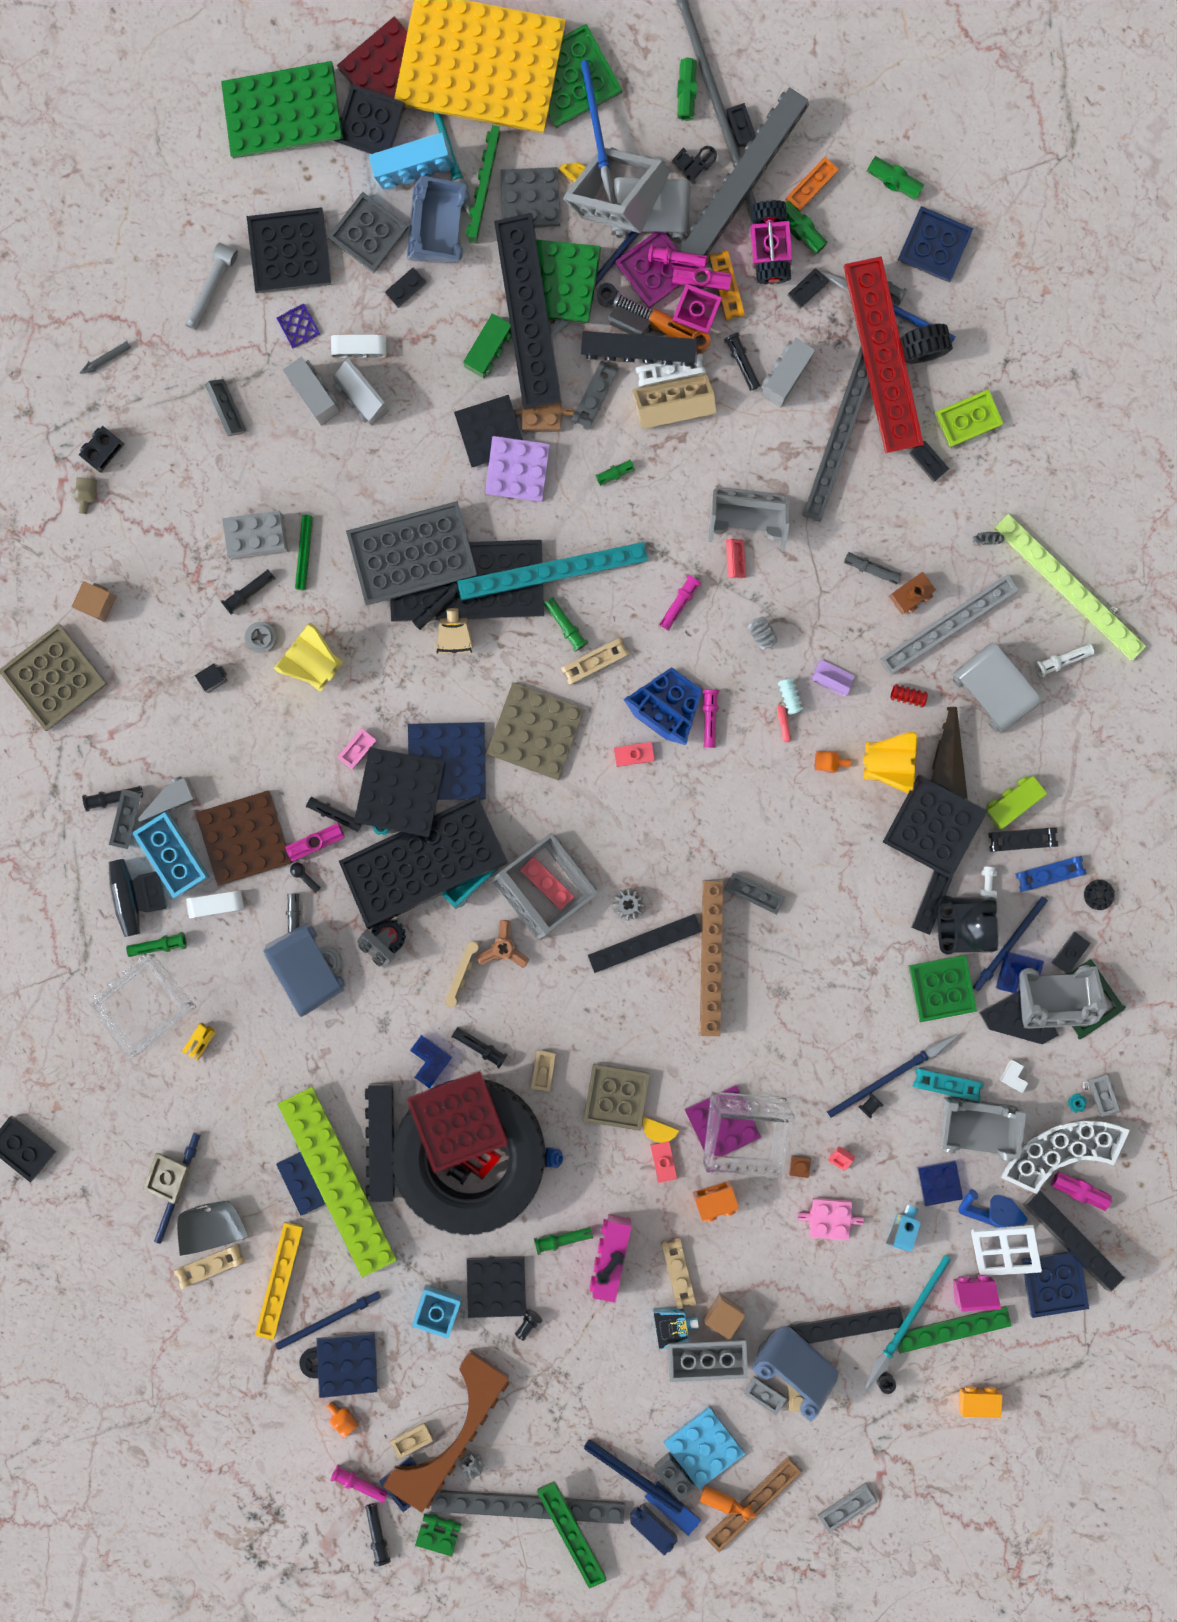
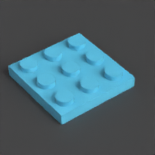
(704, 1447)

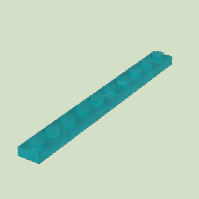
(552, 571)

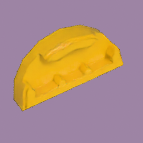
(572, 170)
(658, 1131)

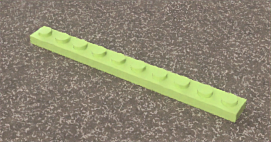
(1069, 587)

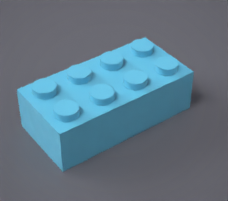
(411, 161)
(171, 855)

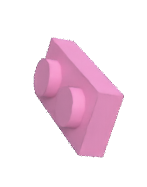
(357, 749)

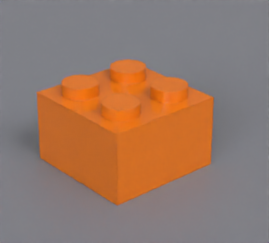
(716, 1201)

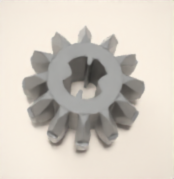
(762, 633)
(626, 898)

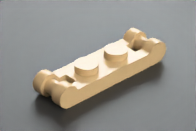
(595, 661)
(459, 982)
(209, 1266)
(678, 1273)

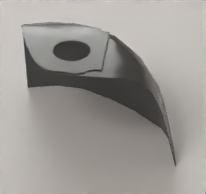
(208, 1230)

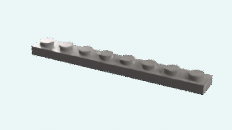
(949, 624)

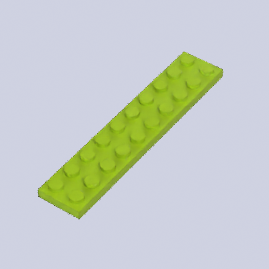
(337, 1181)

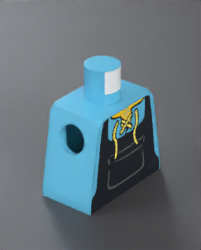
(901, 1237)
(672, 1326)

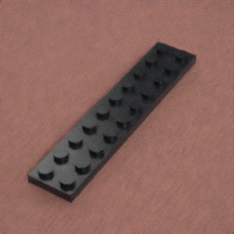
(528, 311)

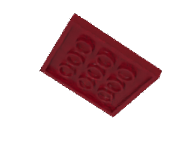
(377, 60)
(457, 1121)

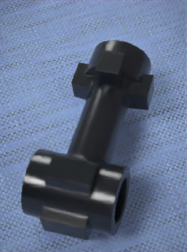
(603, 1275)

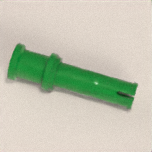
(570, 632)
(165, 943)
(553, 1242)

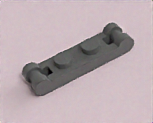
(594, 395)

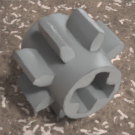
(471, 1466)

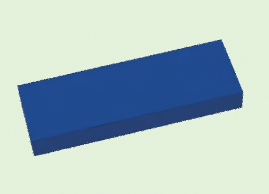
(686, 1520)

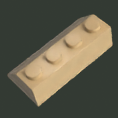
(674, 401)

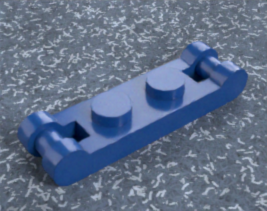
(1050, 873)

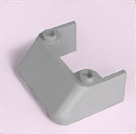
(750, 511)

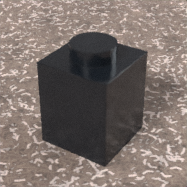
(211, 677)

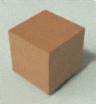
(94, 600)
(724, 1316)

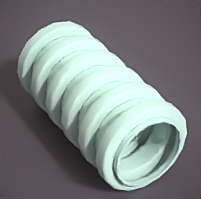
(790, 696)

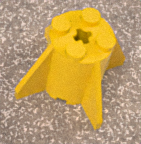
(892, 761)

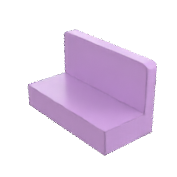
(832, 678)

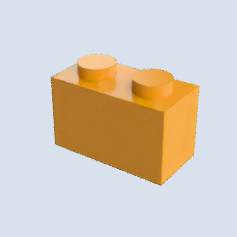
(980, 1402)

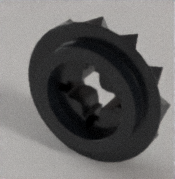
(1090, 894)
(305, 1363)

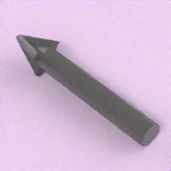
(91, 366)

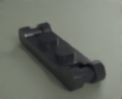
(1023, 839)

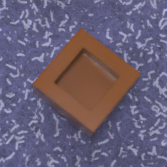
(800, 1166)

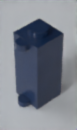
(653, 1529)

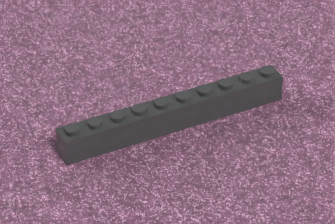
(746, 173)

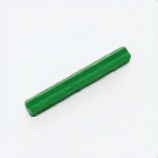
(303, 553)

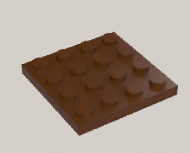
(243, 837)

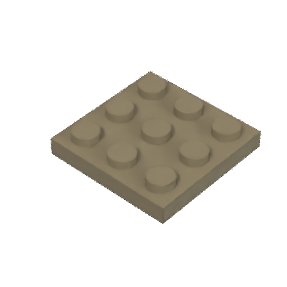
(616, 1097)

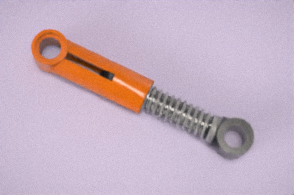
(659, 321)

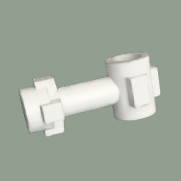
(988, 872)

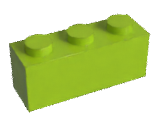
(1015, 801)

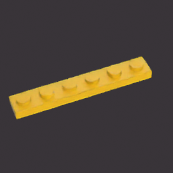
(279, 1280)

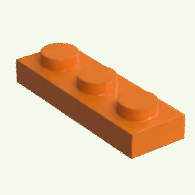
(812, 183)

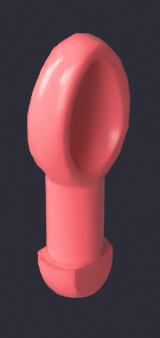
(783, 719)

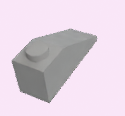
(170, 798)

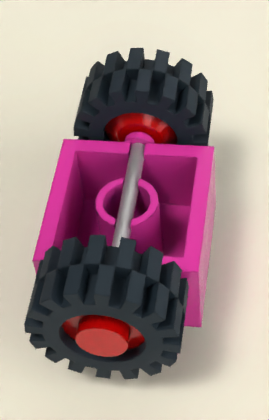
(771, 242)

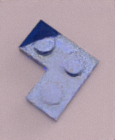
(1011, 969)
(434, 1058)

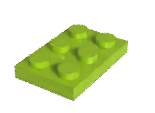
(969, 418)

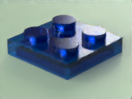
(940, 1183)

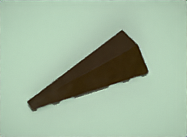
(948, 760)

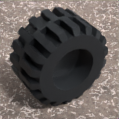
(926, 343)

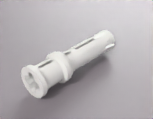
(1056, 663)

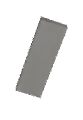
(847, 1507)

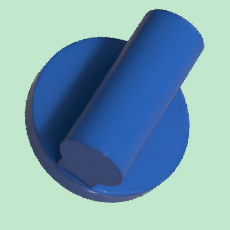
(553, 1157)

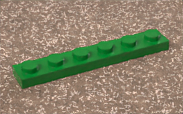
(484, 176)
(954, 1329)
(571, 1534)

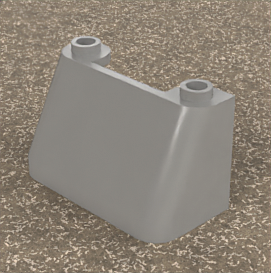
(669, 212)
(997, 687)
(1061, 999)
(982, 1127)

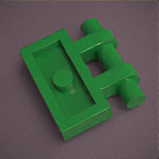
(435, 1539)

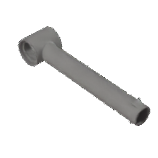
(224, 256)

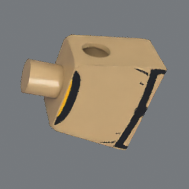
(454, 634)

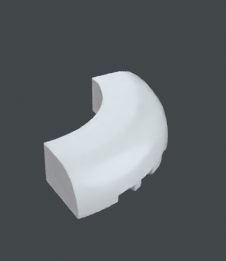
(1062, 1147)

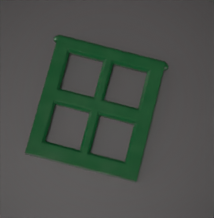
(1118, 1007)

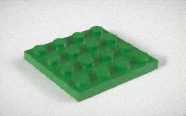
(569, 89)
(569, 278)

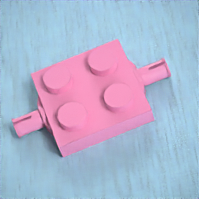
(830, 1218)

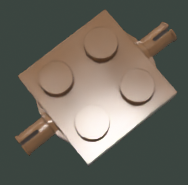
(543, 418)

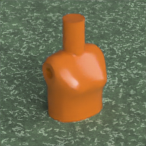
(829, 761)
(341, 1420)

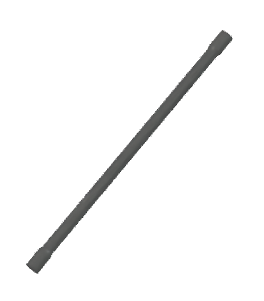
(709, 80)

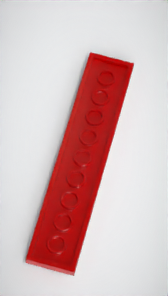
(883, 355)

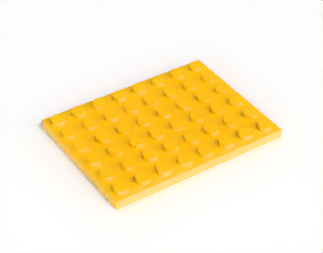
(480, 62)

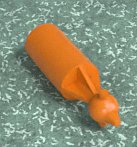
(725, 1503)

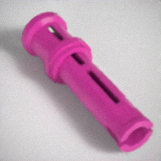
(669, 256)
(684, 595)
(710, 708)
(351, 1481)

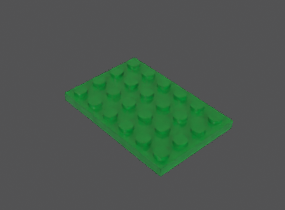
(282, 109)

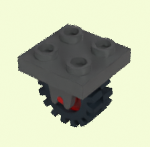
(382, 941)

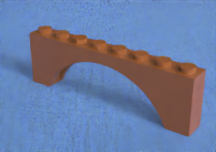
(420, 1482)

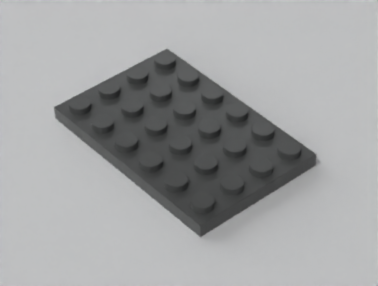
(411, 553)

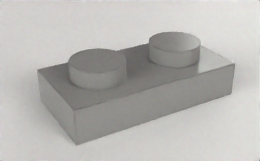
(1103, 1095)
(764, 1395)

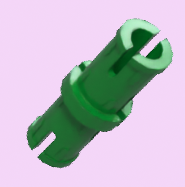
(615, 472)

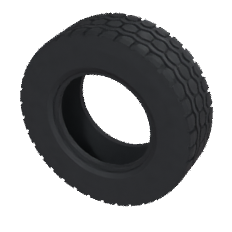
(482, 1210)

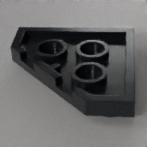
(1006, 1018)

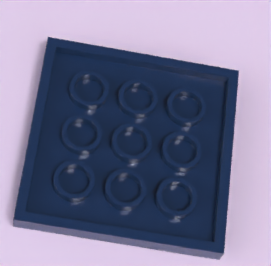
(462, 751)

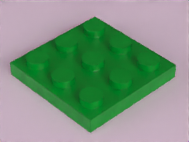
(942, 988)

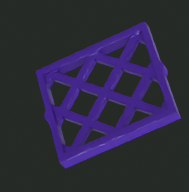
(291, 313)

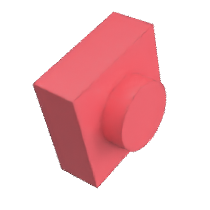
(841, 1158)

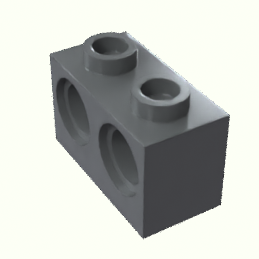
(674, 1476)

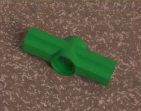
(686, 89)
(895, 178)
(804, 229)

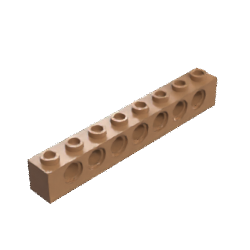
(711, 958)

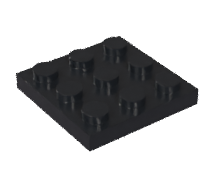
(370, 120)
(482, 422)
(496, 1287)

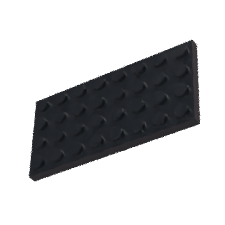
(488, 559)
(416, 868)

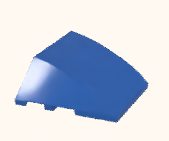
(667, 705)

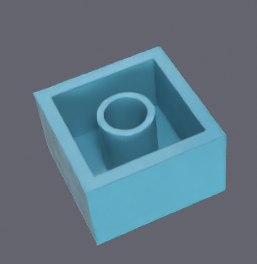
(437, 1311)

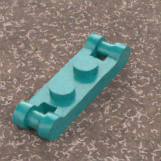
(948, 1084)

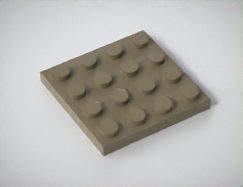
(52, 677)
(535, 731)

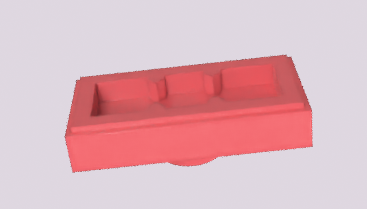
(736, 558)
(634, 754)
(663, 1162)

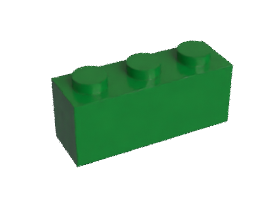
(488, 346)

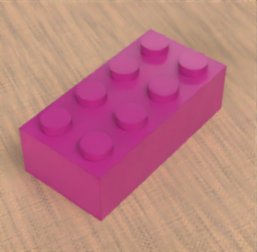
(616, 1237)

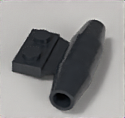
(136, 895)

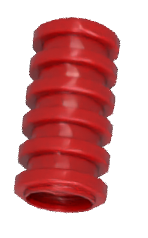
(909, 695)

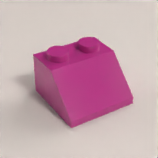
(697, 309)
(976, 1293)

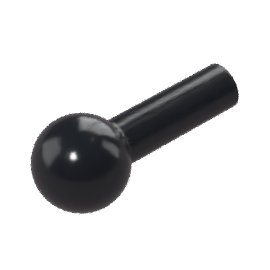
(298, 871)

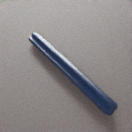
(633, 1476)

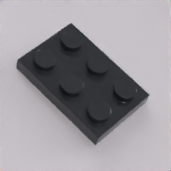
(23, 1149)

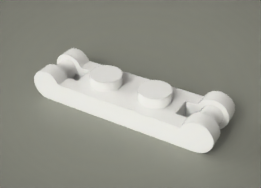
(667, 373)

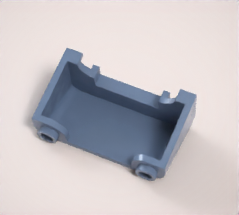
(436, 220)
(303, 969)
(799, 1366)

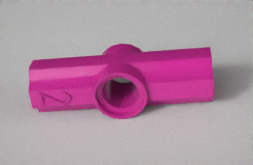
(715, 279)
(303, 847)
(1081, 1191)

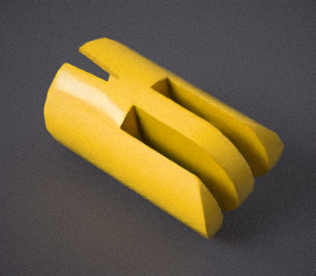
(201, 1036)

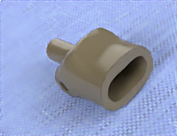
(85, 493)

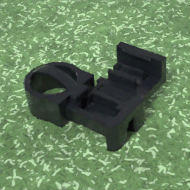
(692, 167)

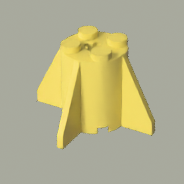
(309, 659)

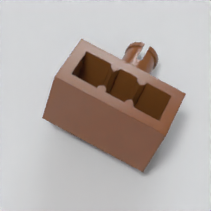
(912, 593)

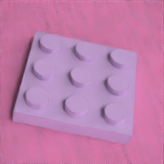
(517, 468)

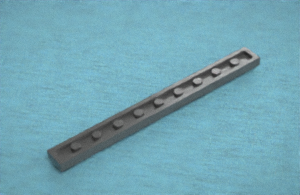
(837, 440)
(524, 1506)

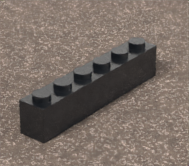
(639, 347)
(381, 1139)
(1074, 1241)

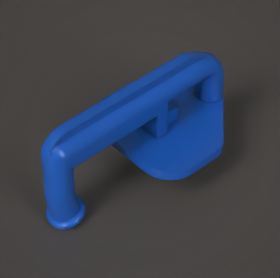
(1002, 1211)

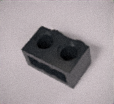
(105, 452)

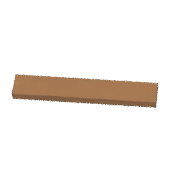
(758, 1499)

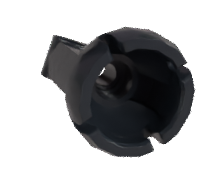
(968, 924)

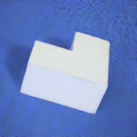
(1011, 1078)

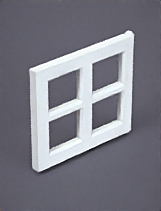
(1003, 1233)

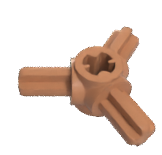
(494, 952)

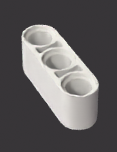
(358, 346)
(215, 904)

